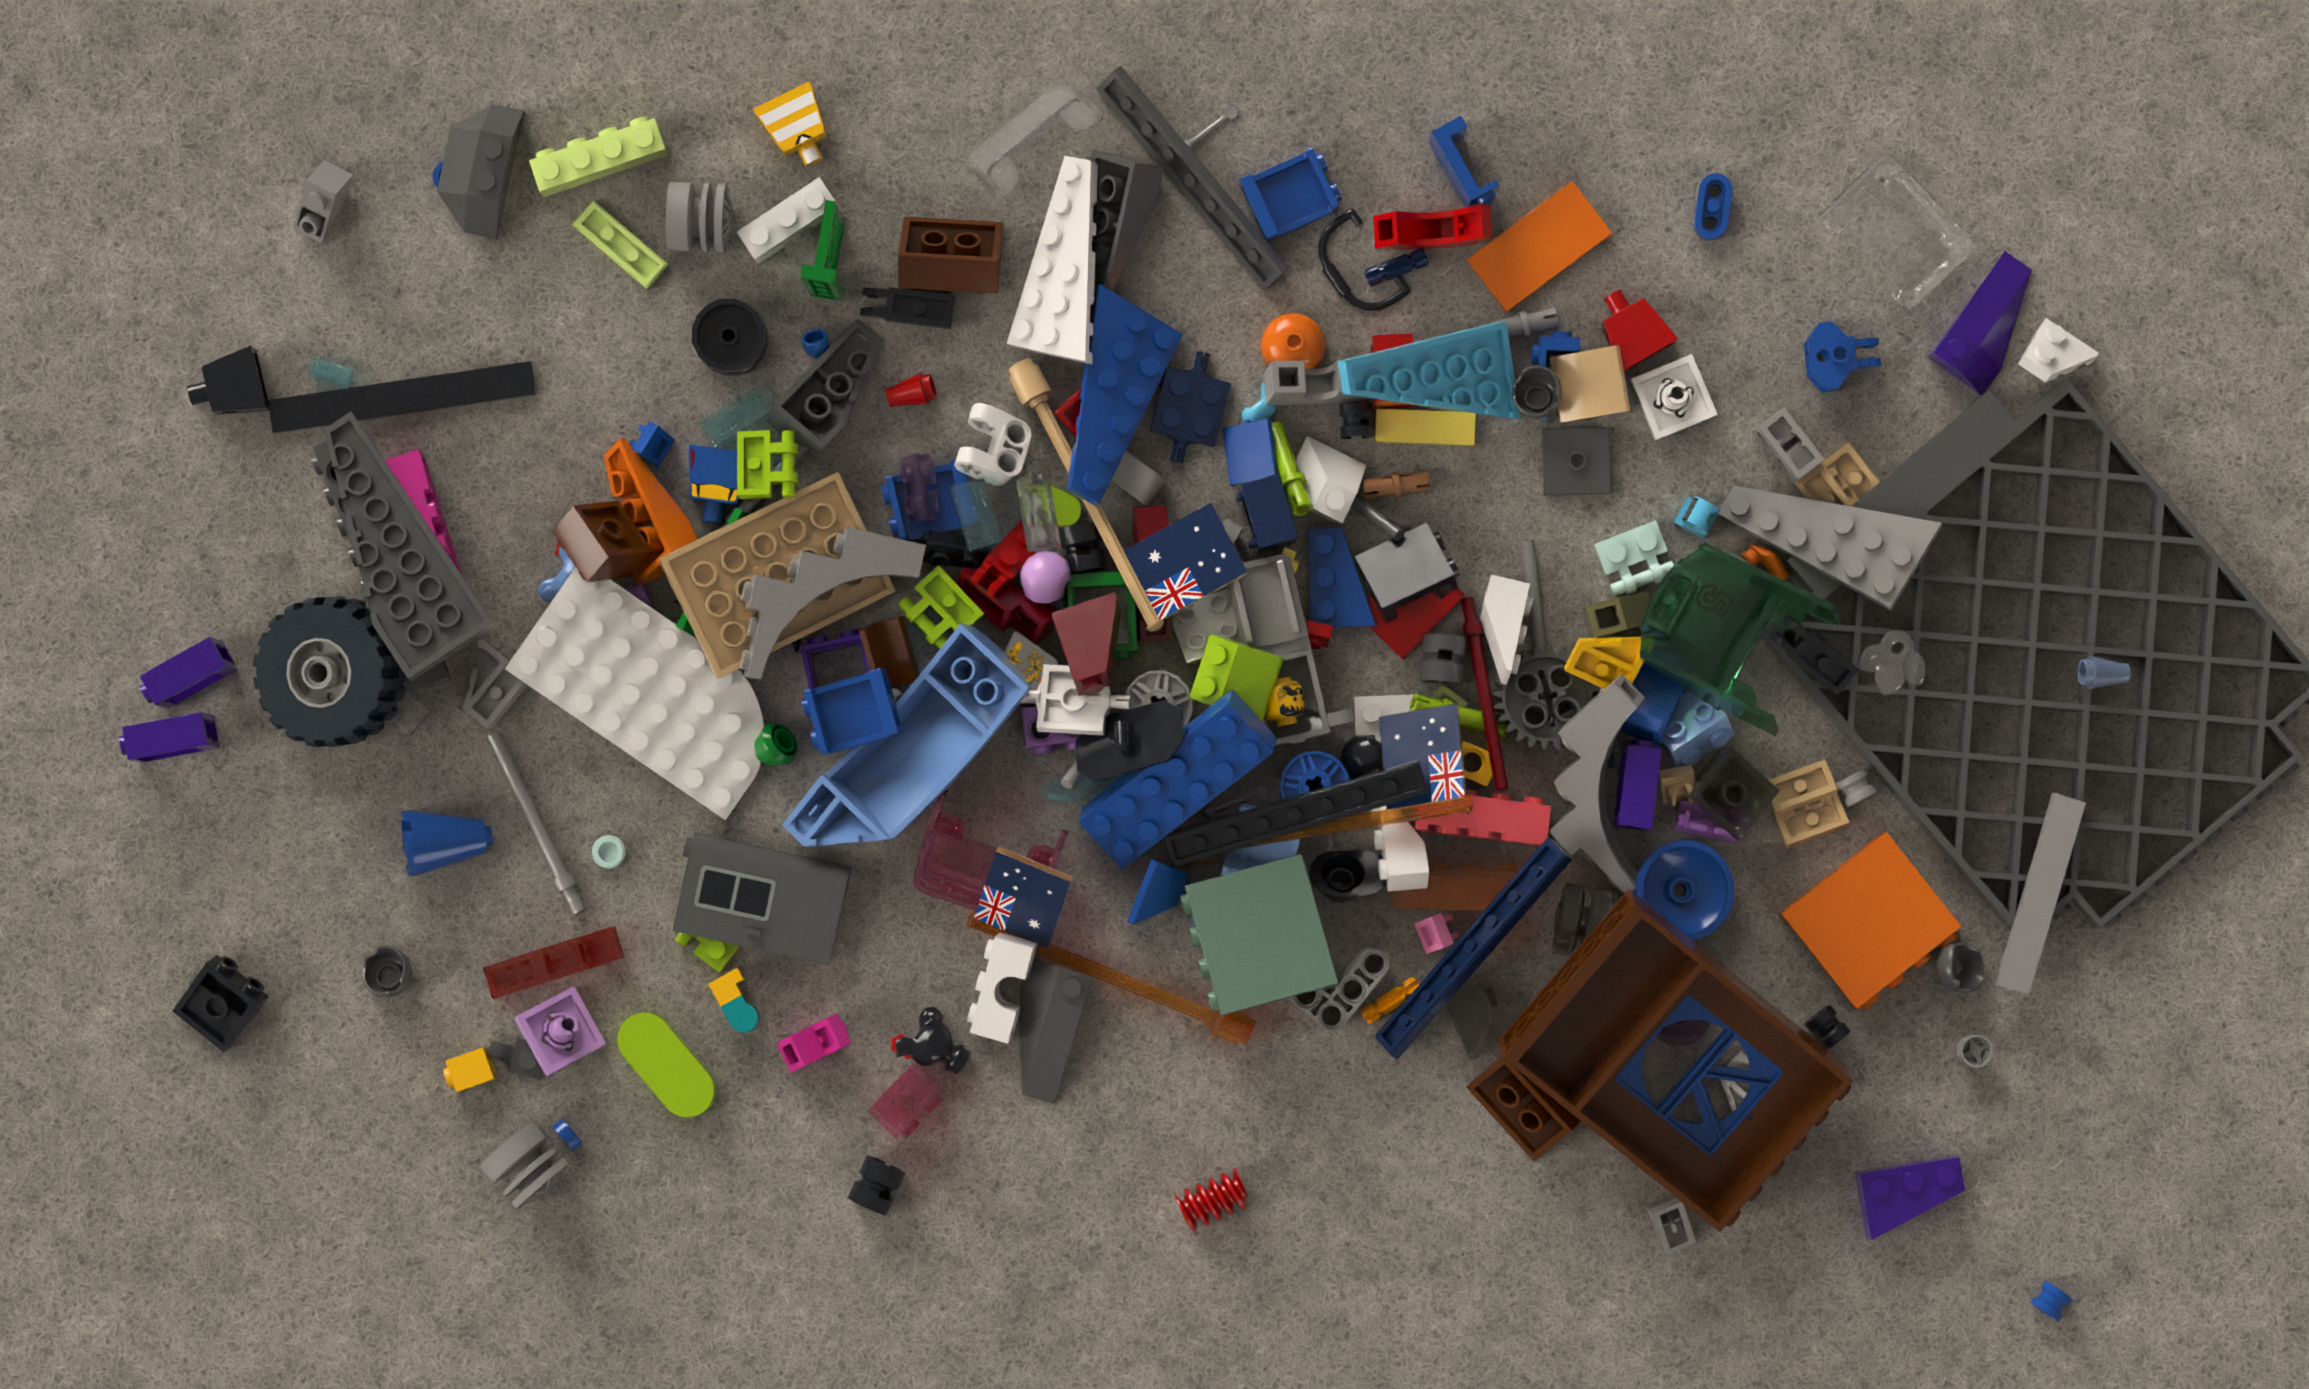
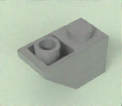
(322, 200)

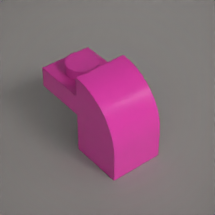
(814, 1043)

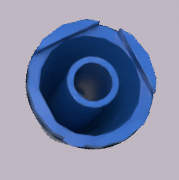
(441, 840)

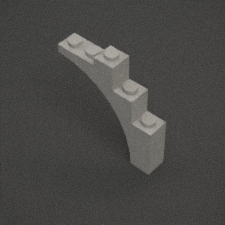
(812, 574)
(1583, 783)

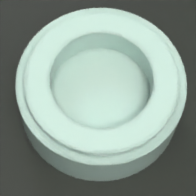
(608, 851)

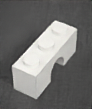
(778, 225)
(992, 1014)

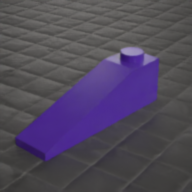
(1981, 333)

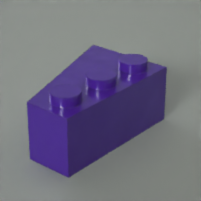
(1905, 1191)

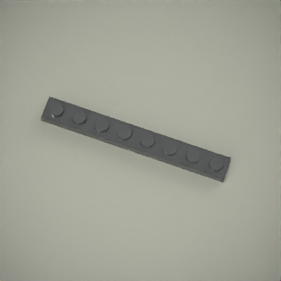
(1192, 178)

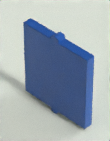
(1250, 451)

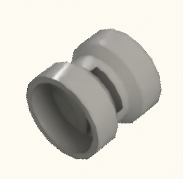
(1980, 1049)

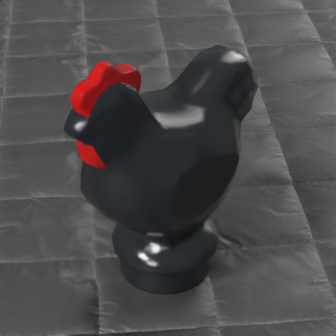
(931, 1044)

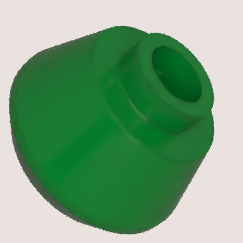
(775, 745)

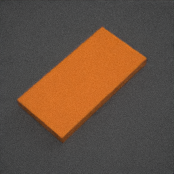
(1539, 246)

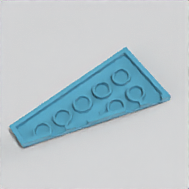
(1450, 371)

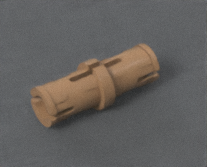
(1396, 485)

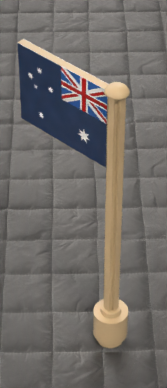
(1165, 568)

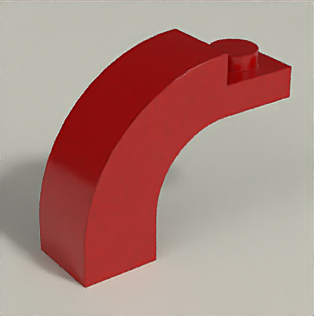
(1432, 229)

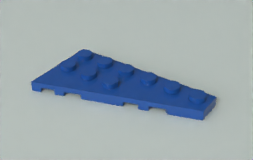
(1126, 367)

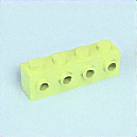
(598, 157)

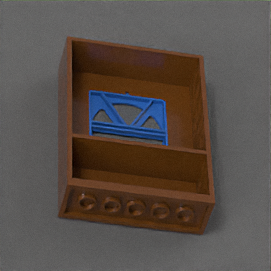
(1606, 1005)

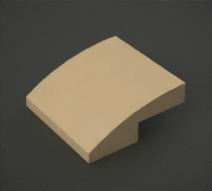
(1591, 383)
(1821, 482)
(1803, 788)

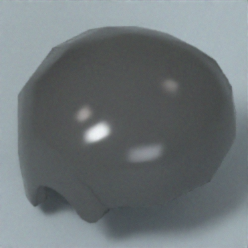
(1537, 392)
(1973, 967)
(388, 984)

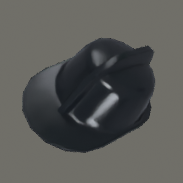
(1347, 874)

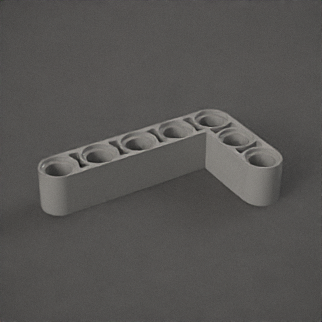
(1335, 997)

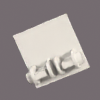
(1205, 617)

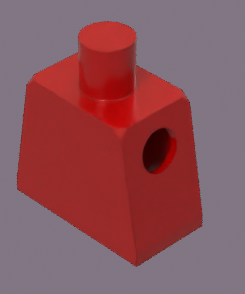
(1635, 329)

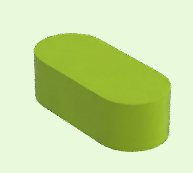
(667, 1064)

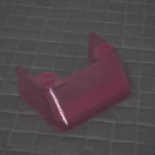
(958, 867)

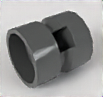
(1446, 671)

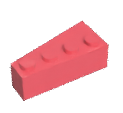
(1495, 820)

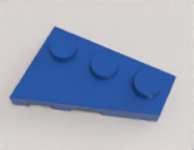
(1334, 582)

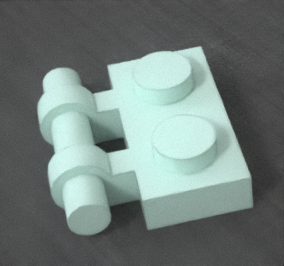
(1632, 548)

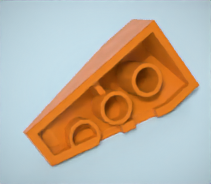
(648, 507)

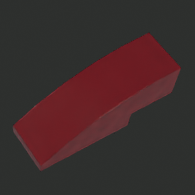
(1009, 607)

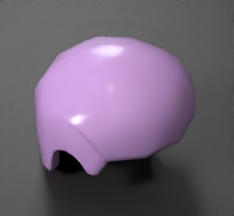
(1045, 577)

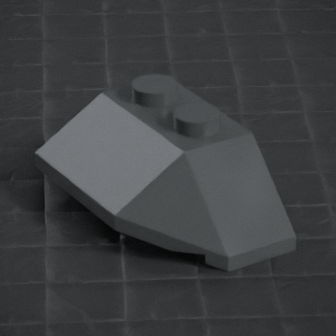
(480, 168)

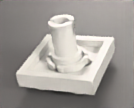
(1696, 406)

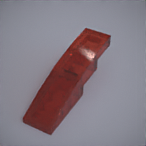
(553, 962)

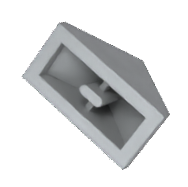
(1671, 1224)

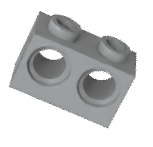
(1788, 445)

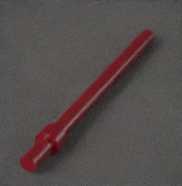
(1473, 632)

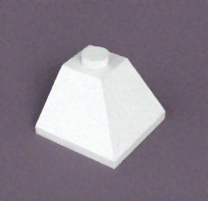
(1330, 478)

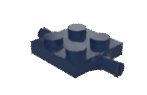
(1190, 407)

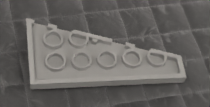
(1852, 545)

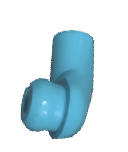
(1259, 410)

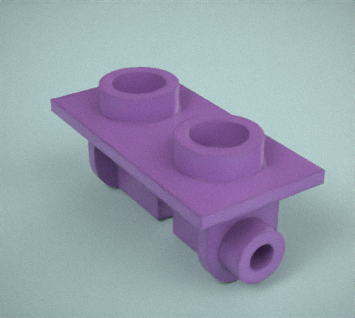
(1695, 821)

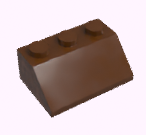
(950, 255)
(1522, 1108)

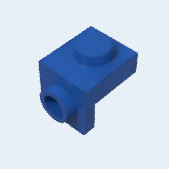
(1559, 343)

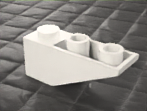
(1501, 619)
(1403, 855)

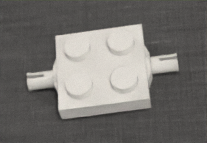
(1067, 712)

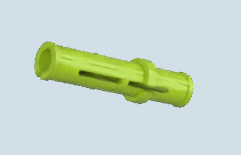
(1291, 477)
(1469, 717)

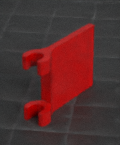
(1413, 620)

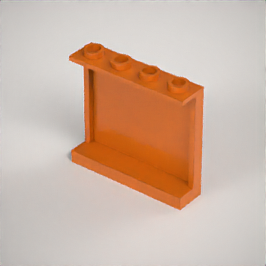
(1871, 921)

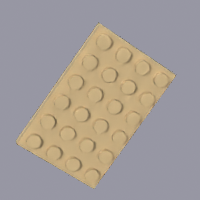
(713, 570)

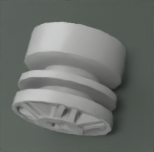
(697, 217)
(1162, 686)
(524, 1165)

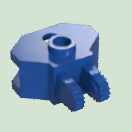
(1839, 356)

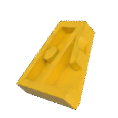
(1605, 659)

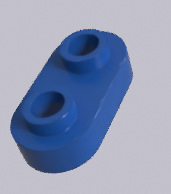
(1713, 207)

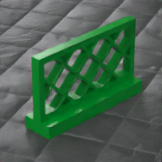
(823, 278)

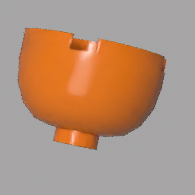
(1293, 339)

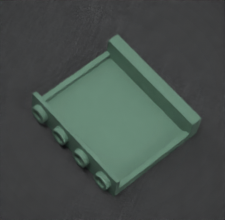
(1259, 935)

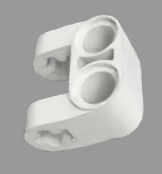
(1001, 449)

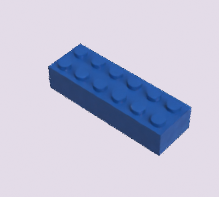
(1157, 799)

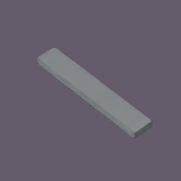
(2040, 893)

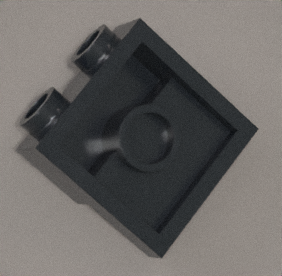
(221, 1002)

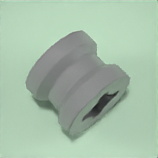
(1856, 787)

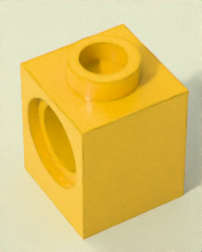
(1484, 773)
(470, 1070)

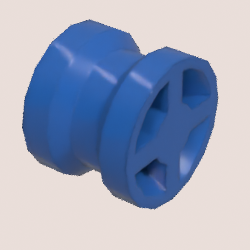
(2051, 1301)

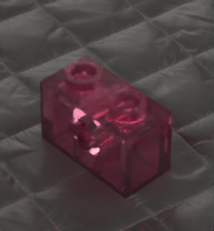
(887, 1107)

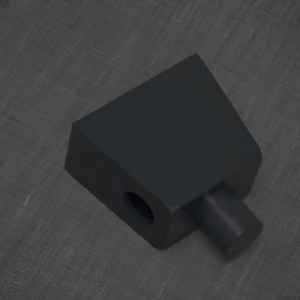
(232, 384)

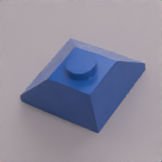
(1158, 891)

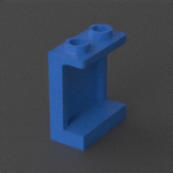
(1442, 143)
(1290, 194)
(948, 518)
(1658, 707)
(852, 712)

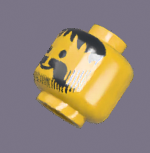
(1285, 702)

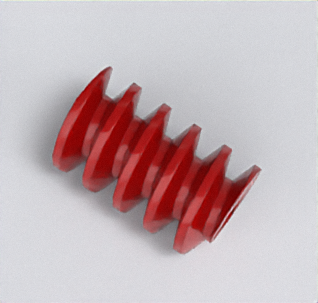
(1212, 1199)

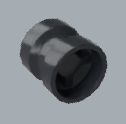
(1356, 420)
(1822, 1021)

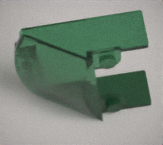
(1710, 620)

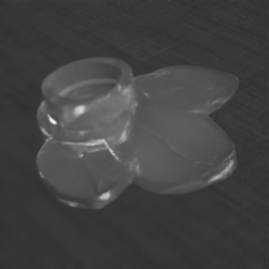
(1893, 668)

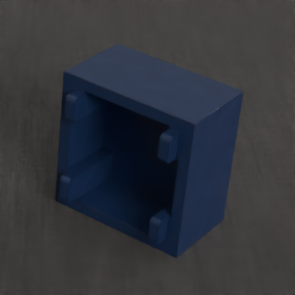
(1267, 513)

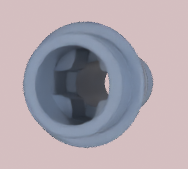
(2099, 672)

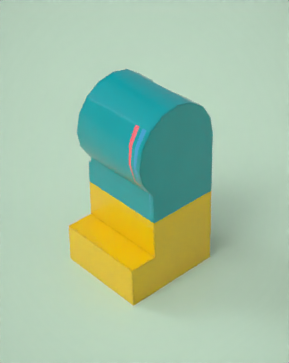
(738, 1011)

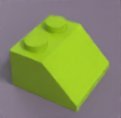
(1238, 667)

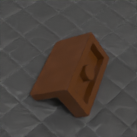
(889, 647)

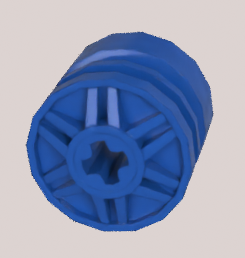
(1309, 767)

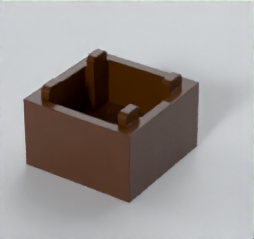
(602, 541)

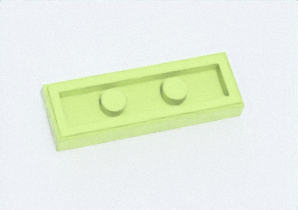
(620, 245)

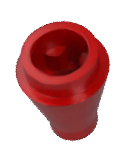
(912, 391)

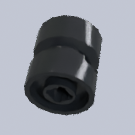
(1079, 537)
(876, 1185)

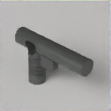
(1392, 528)

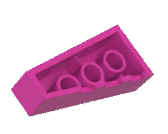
(417, 482)

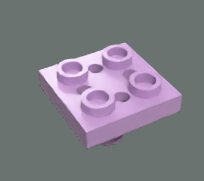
(571, 1025)

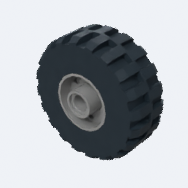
(327, 673)

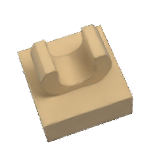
(1676, 784)

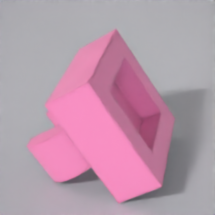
(1435, 933)

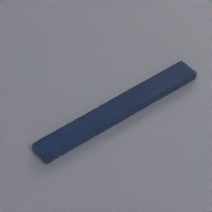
(1473, 948)

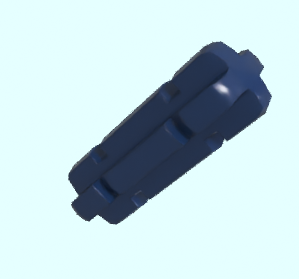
(1396, 267)

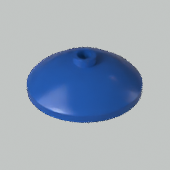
(1705, 881)

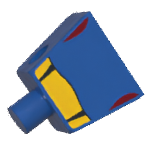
(713, 480)

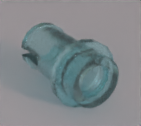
(330, 372)

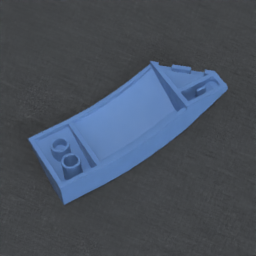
(945, 725)

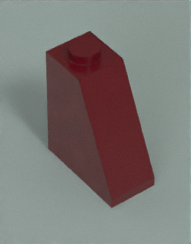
(1089, 641)

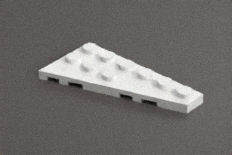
(1061, 278)

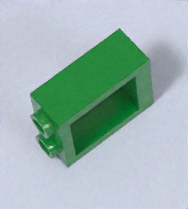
(1108, 580)

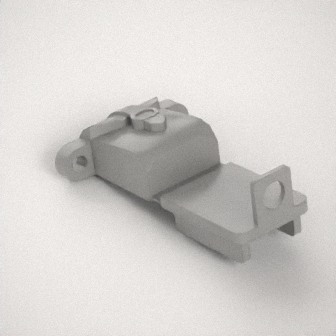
(1273, 620)

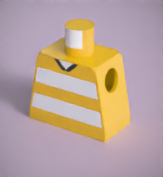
(794, 123)

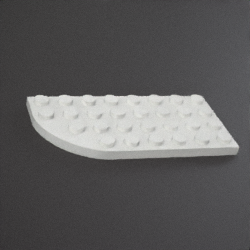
(644, 689)

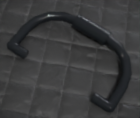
(1337, 280)

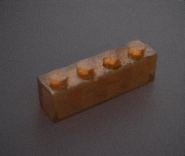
(1456, 889)

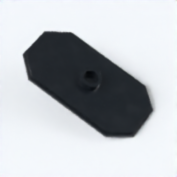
(1131, 741)

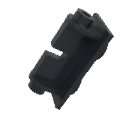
(941, 551)

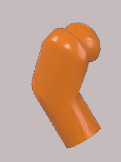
(1766, 557)

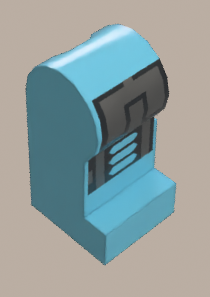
(1696, 516)

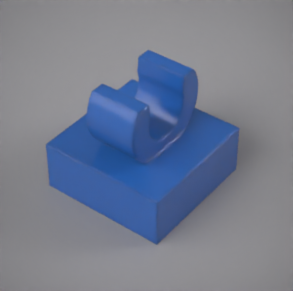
(652, 444)

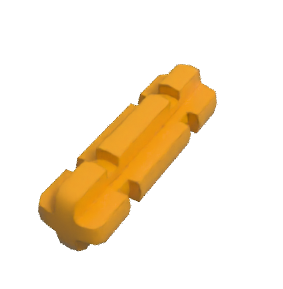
(1389, 1001)

